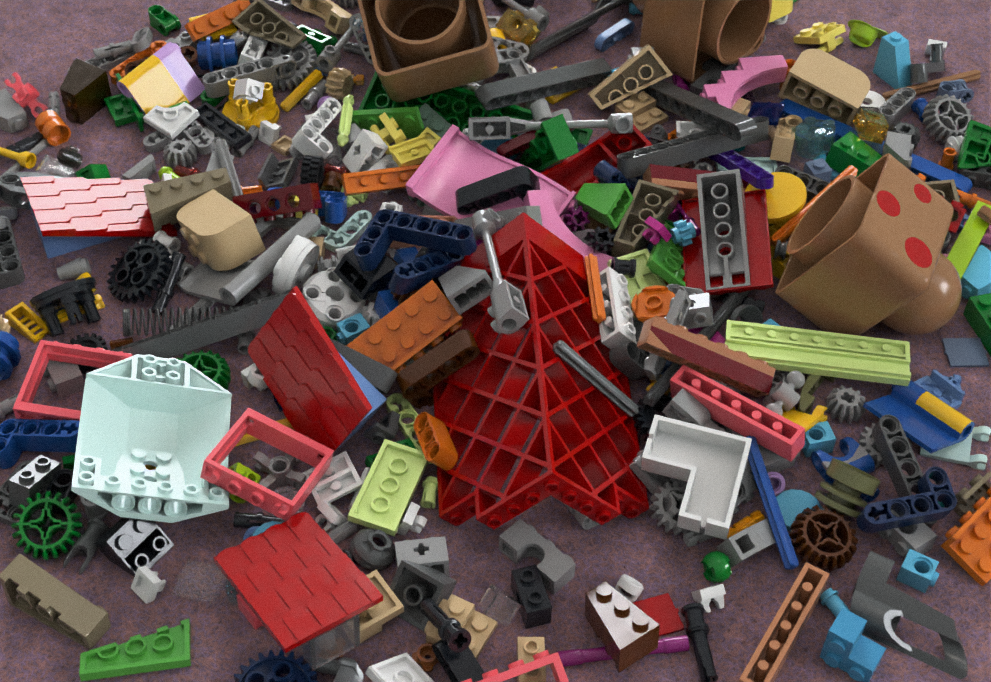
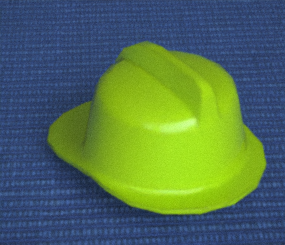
(864, 34)

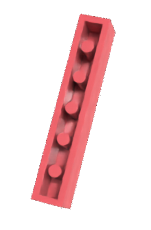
(741, 413)

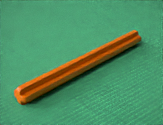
(787, 229)

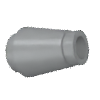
(74, 269)

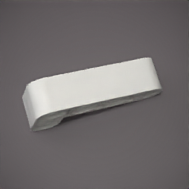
(309, 138)

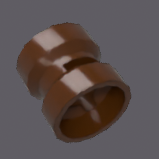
(332, 182)

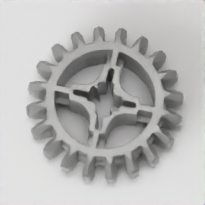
(952, 114)

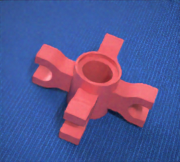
(25, 95)

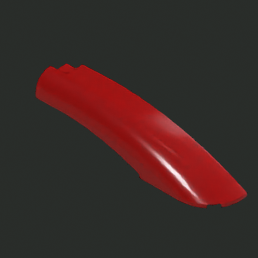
(580, 167)

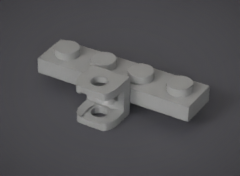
(678, 310)

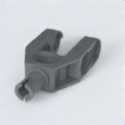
(12, 189)

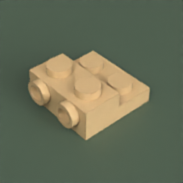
(643, 110)
(374, 617)
(478, 624)

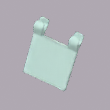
(960, 452)

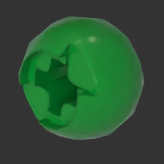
(716, 566)

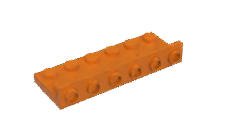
(409, 329)
(972, 541)

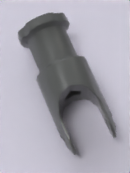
(85, 544)

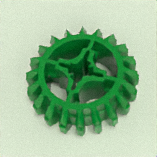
(210, 365)
(46, 547)

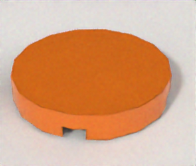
(652, 302)

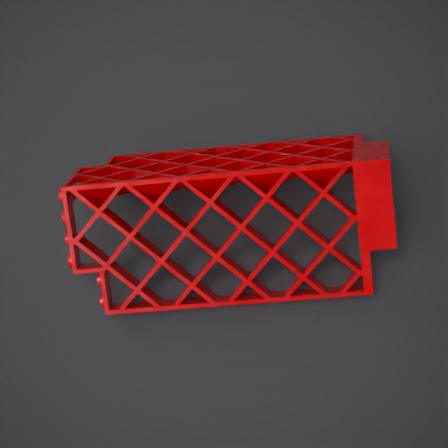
(581, 433)

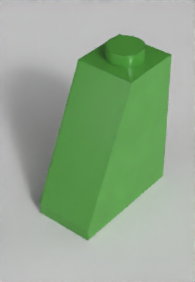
(605, 202)

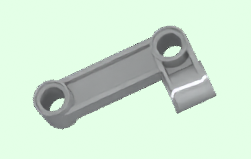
(512, 62)

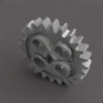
(305, 59)

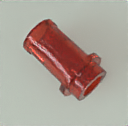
(342, 170)
(183, 171)

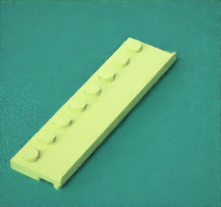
(822, 352)

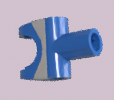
(854, 455)

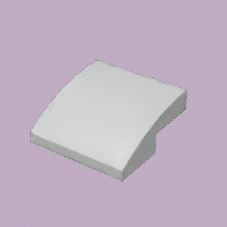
(337, 481)

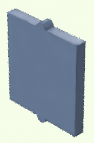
(965, 352)

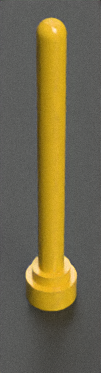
(25, 159)

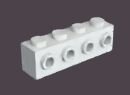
(619, 325)

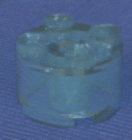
(815, 137)

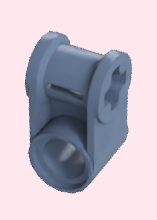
(956, 88)

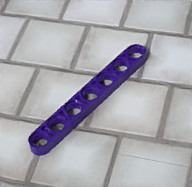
(749, 171)

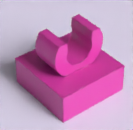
(656, 230)

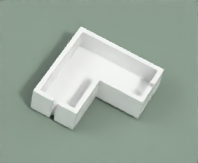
(708, 462)

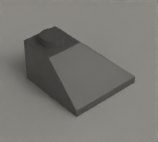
(417, 583)

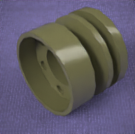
(846, 488)

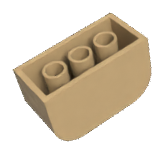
(826, 85)
(219, 231)

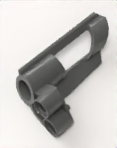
(885, 605)

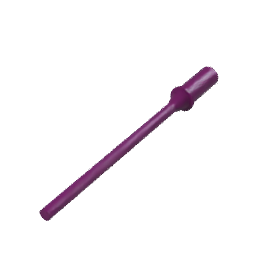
(689, 219)

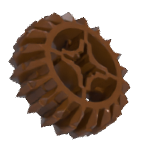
(835, 549)

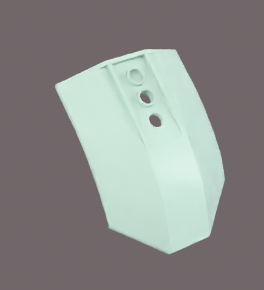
(154, 416)

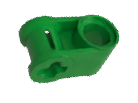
(163, 20)

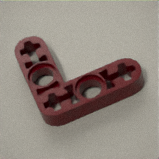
(516, 144)

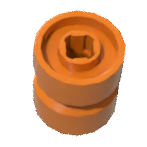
(52, 127)

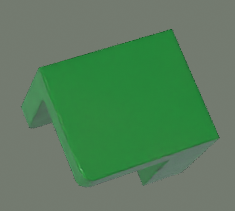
(94, 171)

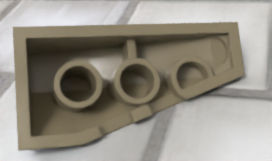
(266, 23)

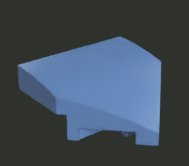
(943, 387)

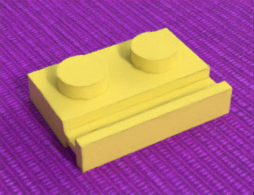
(411, 151)

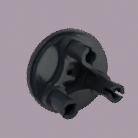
(67, 297)

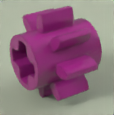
(572, 222)

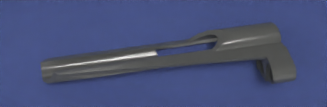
(573, 28)

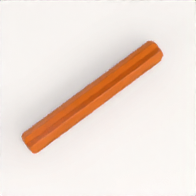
(595, 288)

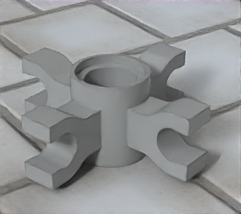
(279, 471)

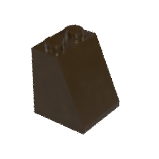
(84, 91)

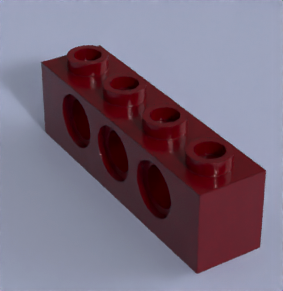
(308, 201)

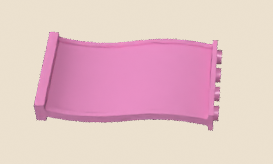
(463, 161)

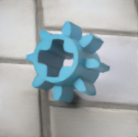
(682, 233)

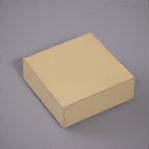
(282, 145)

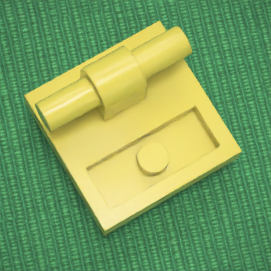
(822, 34)
(389, 133)

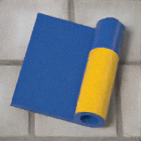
(923, 417)

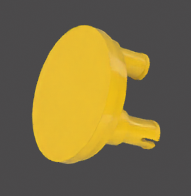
(253, 113)
(784, 198)

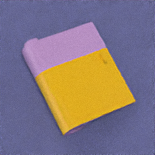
(162, 80)

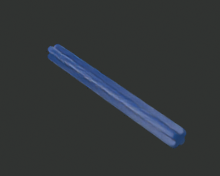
(771, 507)

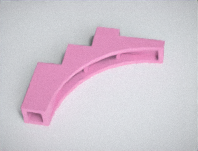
(747, 76)
(555, 225)

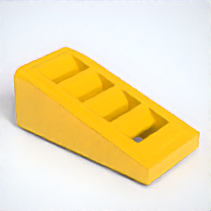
(20, 310)

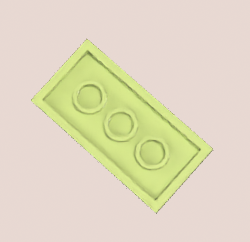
(388, 487)

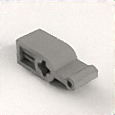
(690, 410)

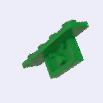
(124, 109)

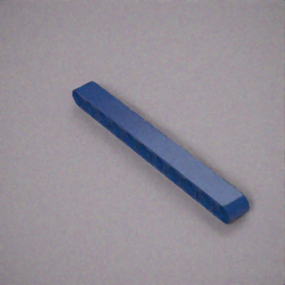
(919, 165)

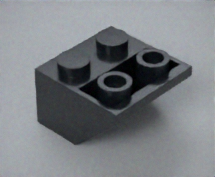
(365, 283)
(134, 544)

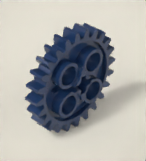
(269, 668)

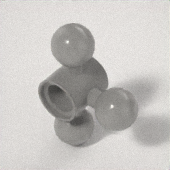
(783, 393)

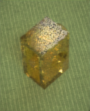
(511, 21)
(871, 125)

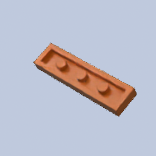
(215, 20)
(377, 180)

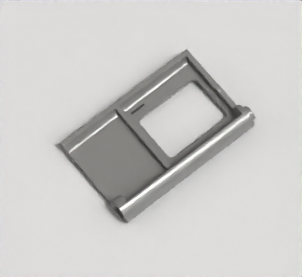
(234, 284)

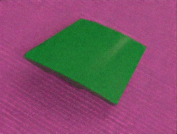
(975, 147)

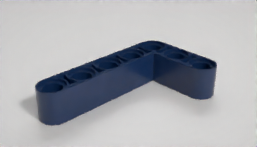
(410, 229)

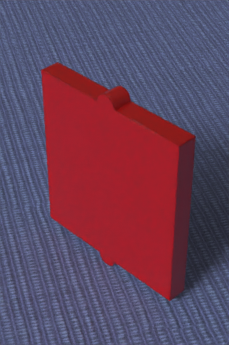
(663, 612)

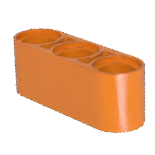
(435, 441)

